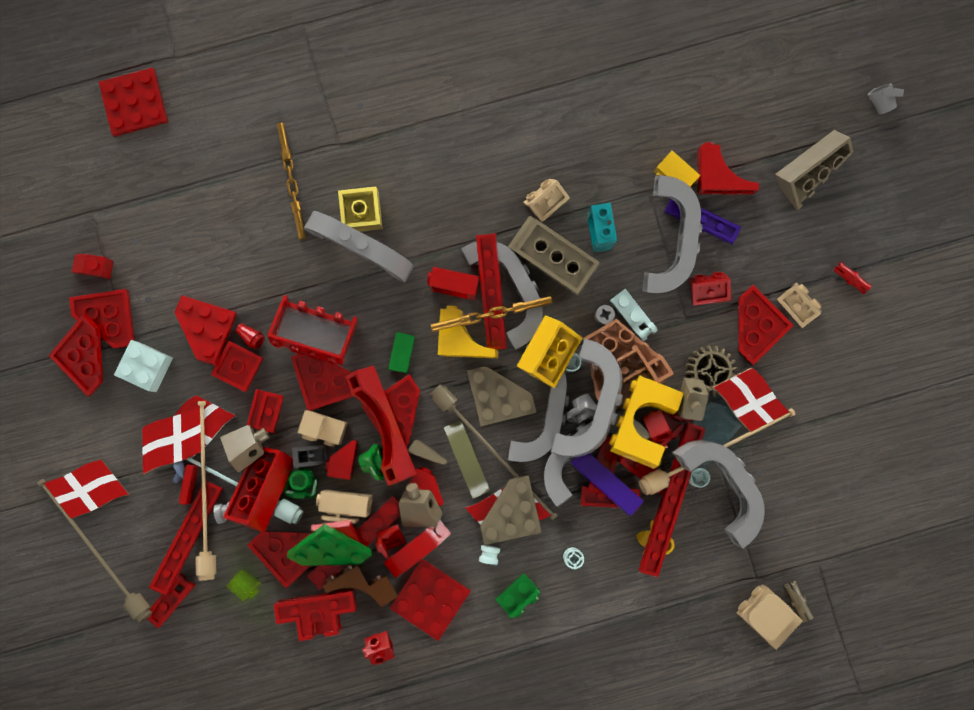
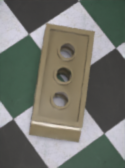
(534, 233)

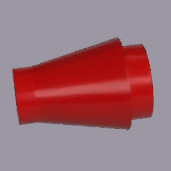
(252, 337)

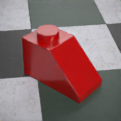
(92, 266)
(343, 462)
(427, 481)

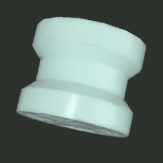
(489, 554)

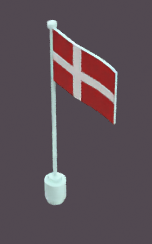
(214, 420)

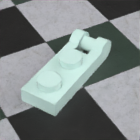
(633, 315)

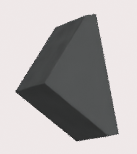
(309, 455)

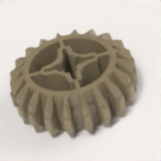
(710, 362)

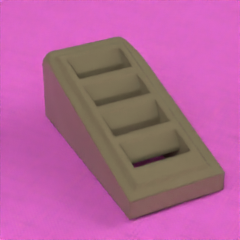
(422, 450)

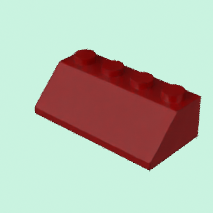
(259, 490)

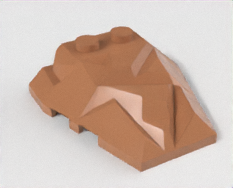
(632, 356)

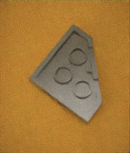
(498, 397)
(512, 513)

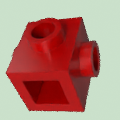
(378, 648)

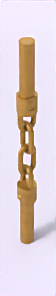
(296, 205)
(465, 319)

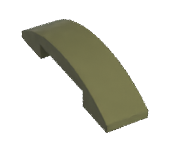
(467, 459)

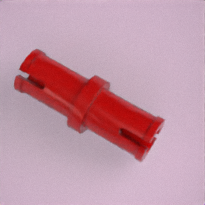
(852, 278)

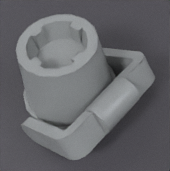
(884, 98)
(583, 408)

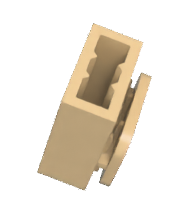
(343, 505)
(769, 616)

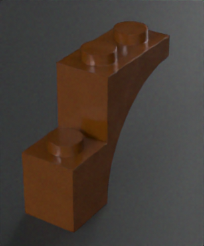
(352, 577)

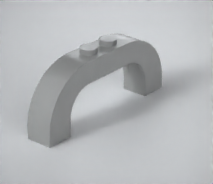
(688, 235)
(360, 244)
(525, 287)
(605, 412)
(553, 421)
(553, 470)
(752, 510)

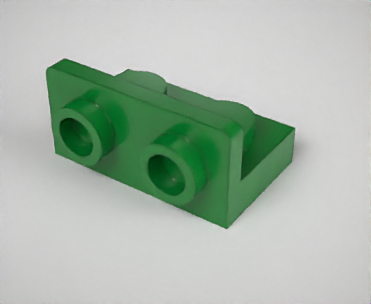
(518, 596)

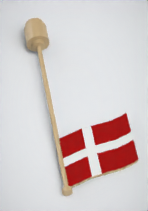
(751, 404)
(174, 441)

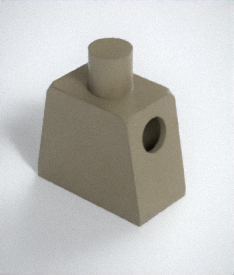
(693, 402)
(244, 446)
(419, 508)

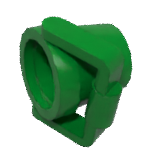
(371, 461)
(301, 480)

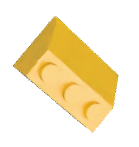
(549, 351)

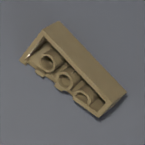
(813, 167)

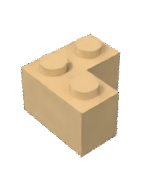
(323, 427)

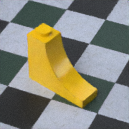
(457, 341)

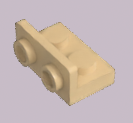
(546, 199)
(800, 305)

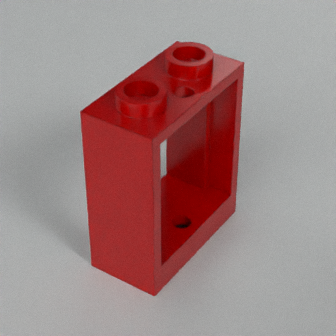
(453, 283)

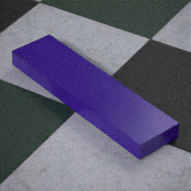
(710, 223)
(607, 483)

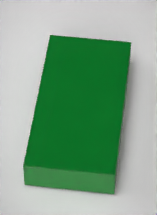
(401, 352)

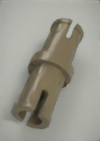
(798, 601)

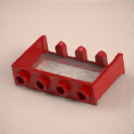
(312, 331)

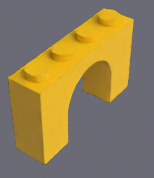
(626, 440)

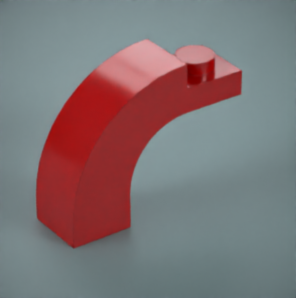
(416, 549)

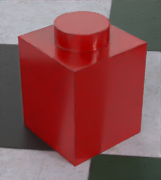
(657, 426)

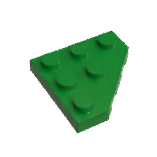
(328, 547)

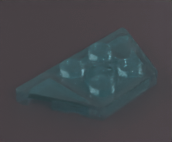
(719, 425)

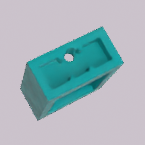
(602, 235)

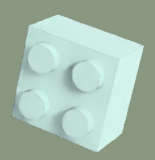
(143, 366)

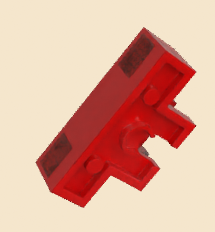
(316, 612)

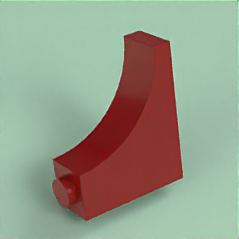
(716, 176)

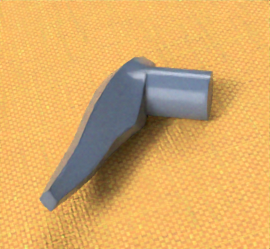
(180, 469)

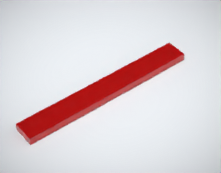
(668, 509)

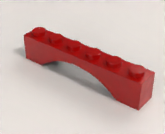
(396, 459)

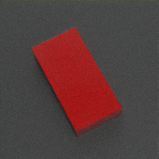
(188, 484)

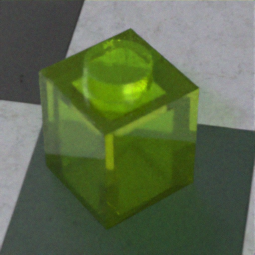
(244, 585)

